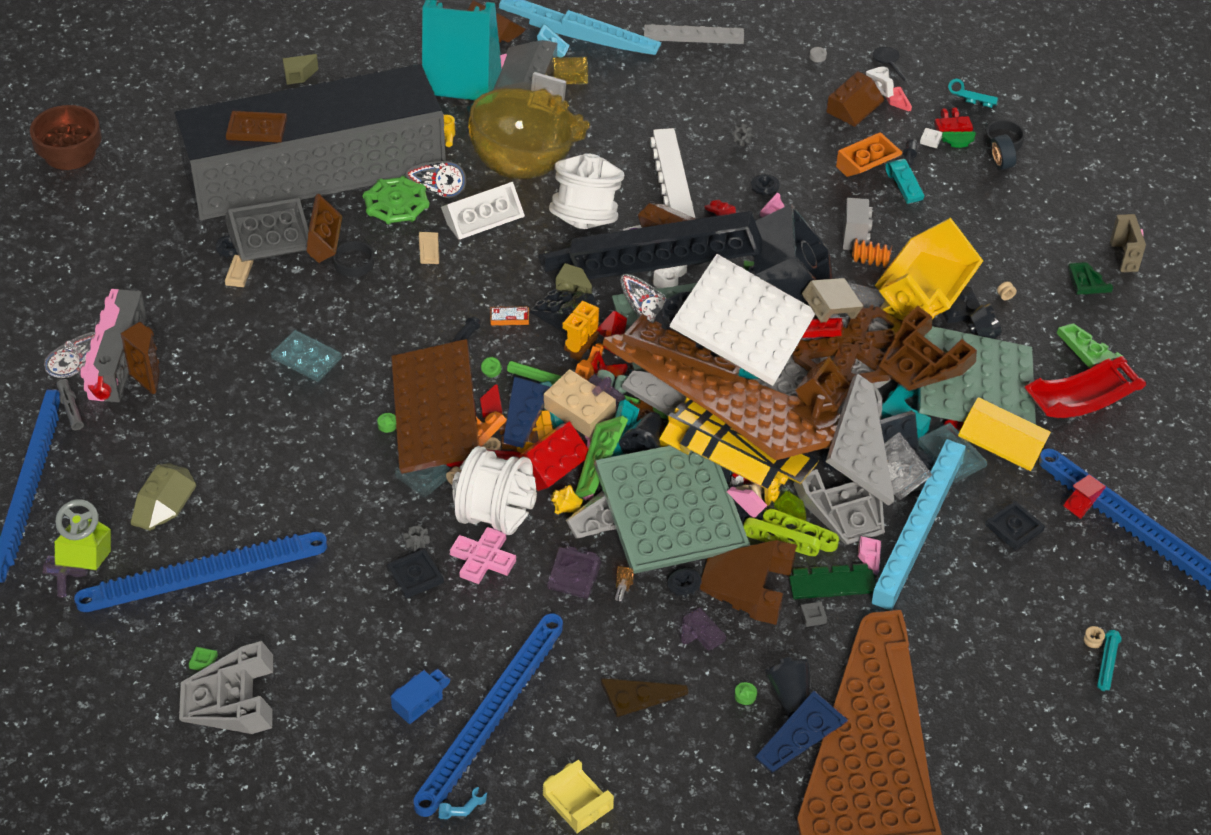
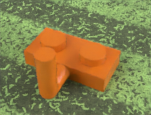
(489, 427)

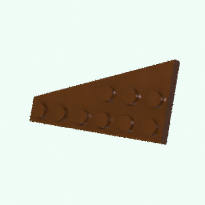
(678, 348)

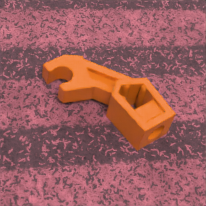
(584, 367)

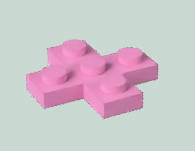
(483, 555)

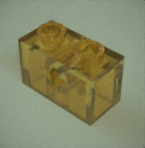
(571, 69)

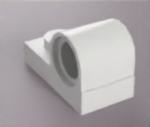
(881, 78)
(668, 276)

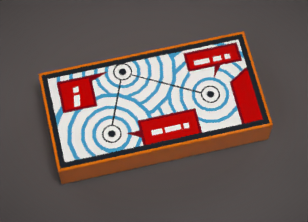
(509, 315)

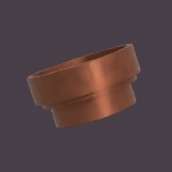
(66, 136)

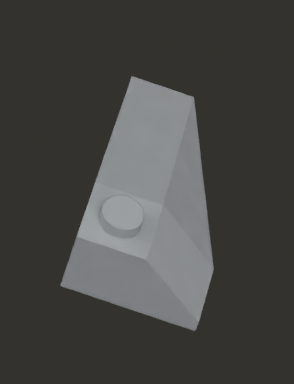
(592, 518)

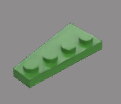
(602, 446)

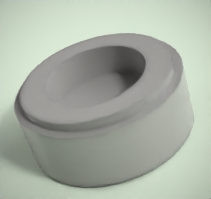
(818, 54)

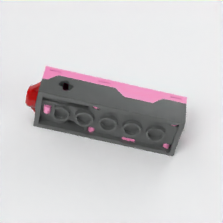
(106, 363)

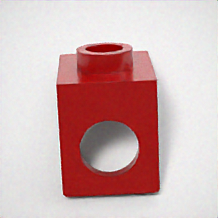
(616, 370)

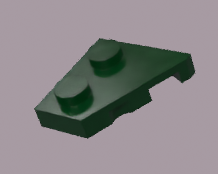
(1087, 280)

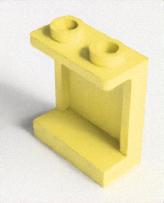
(576, 796)

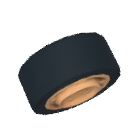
(1003, 152)

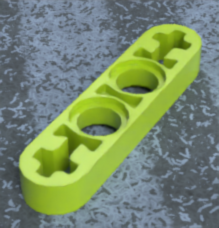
(803, 526)
(759, 530)

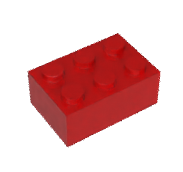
(555, 455)

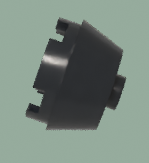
(984, 322)

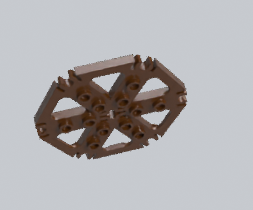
(864, 346)

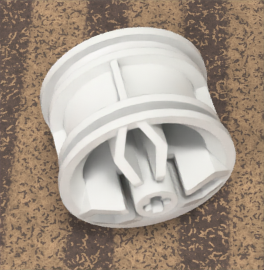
(586, 191)
(494, 490)

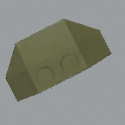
(162, 496)

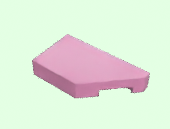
(748, 501)

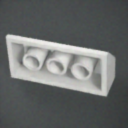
(483, 211)

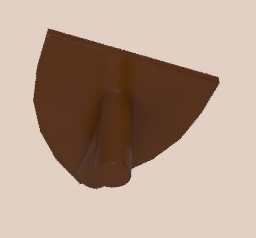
(819, 415)

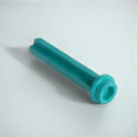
(1112, 639)

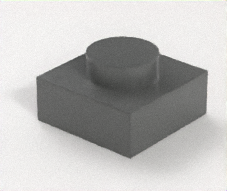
(813, 614)

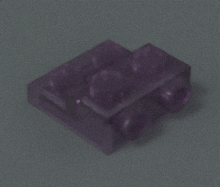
(574, 572)

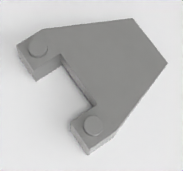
(844, 509)
(224, 692)

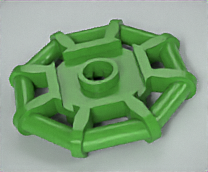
(405, 191)

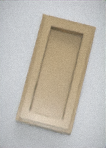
(429, 248)
(238, 272)

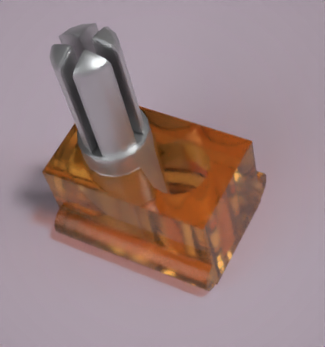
(623, 581)

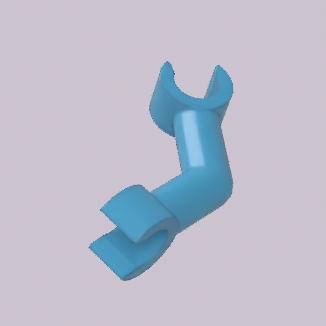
(447, 810)

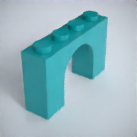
(896, 405)

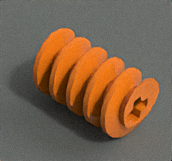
(871, 253)

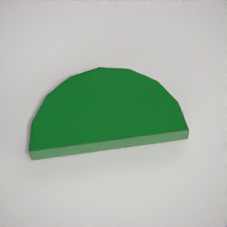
(958, 139)

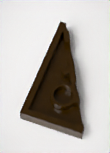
(633, 696)

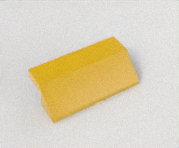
(1004, 434)

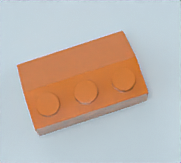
(866, 154)

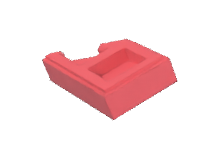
(899, 99)

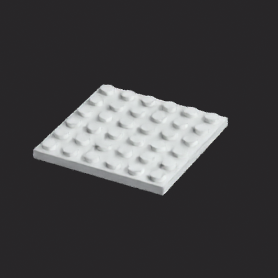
(743, 319)

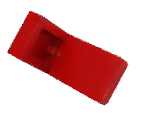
(720, 208)

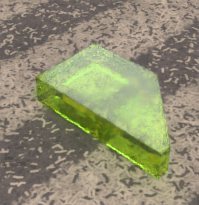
(791, 505)

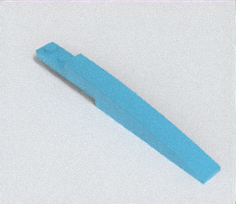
(581, 27)

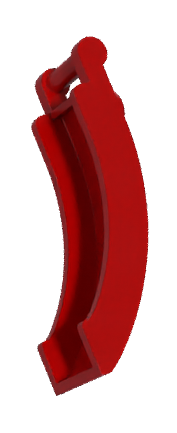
(1085, 391)

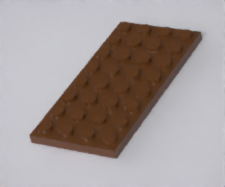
(434, 406)

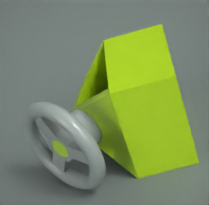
(84, 541)

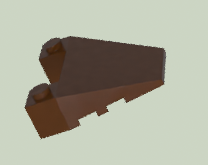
(917, 361)
(742, 574)

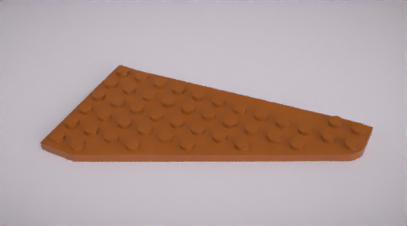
(743, 404)
(875, 766)

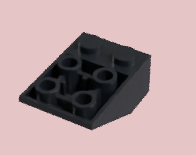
(559, 305)

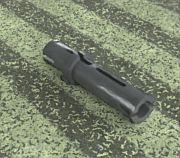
(65, 391)

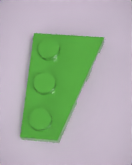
(1083, 345)

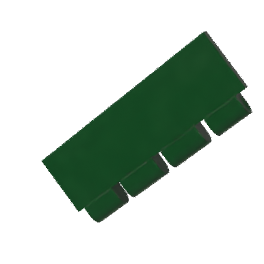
(838, 583)

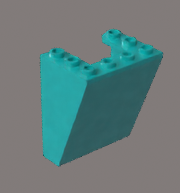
(460, 50)

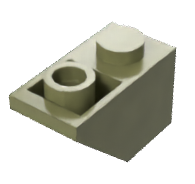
(299, 68)
(573, 279)

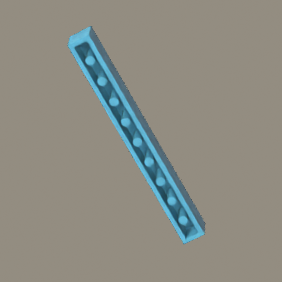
(918, 525)

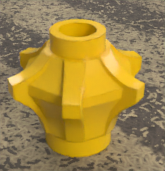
(566, 500)

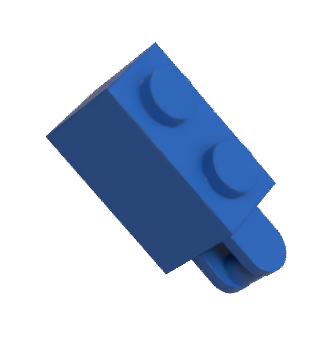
(419, 695)

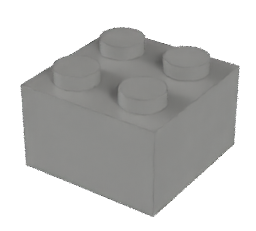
(856, 222)

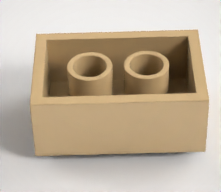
(573, 401)

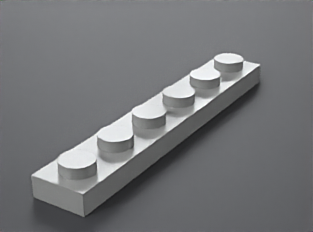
(694, 34)

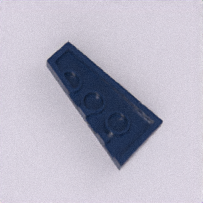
(524, 410)
(802, 730)

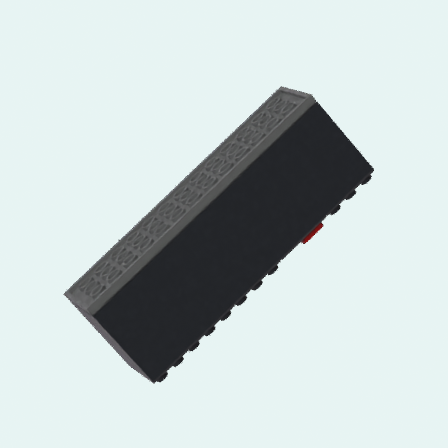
(333, 140)

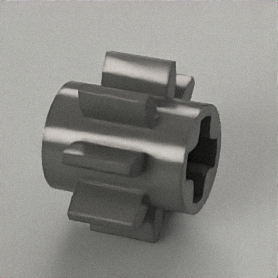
(744, 139)
(416, 538)

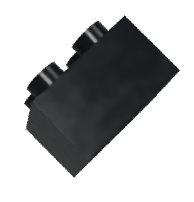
(790, 253)

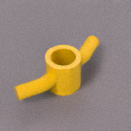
(449, 129)

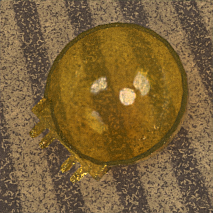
(523, 131)

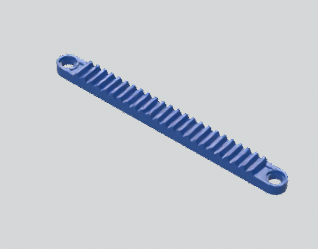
(28, 481)
(1133, 520)
(200, 571)
(488, 715)

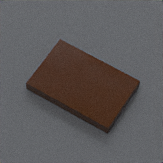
(256, 126)

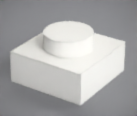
(931, 138)

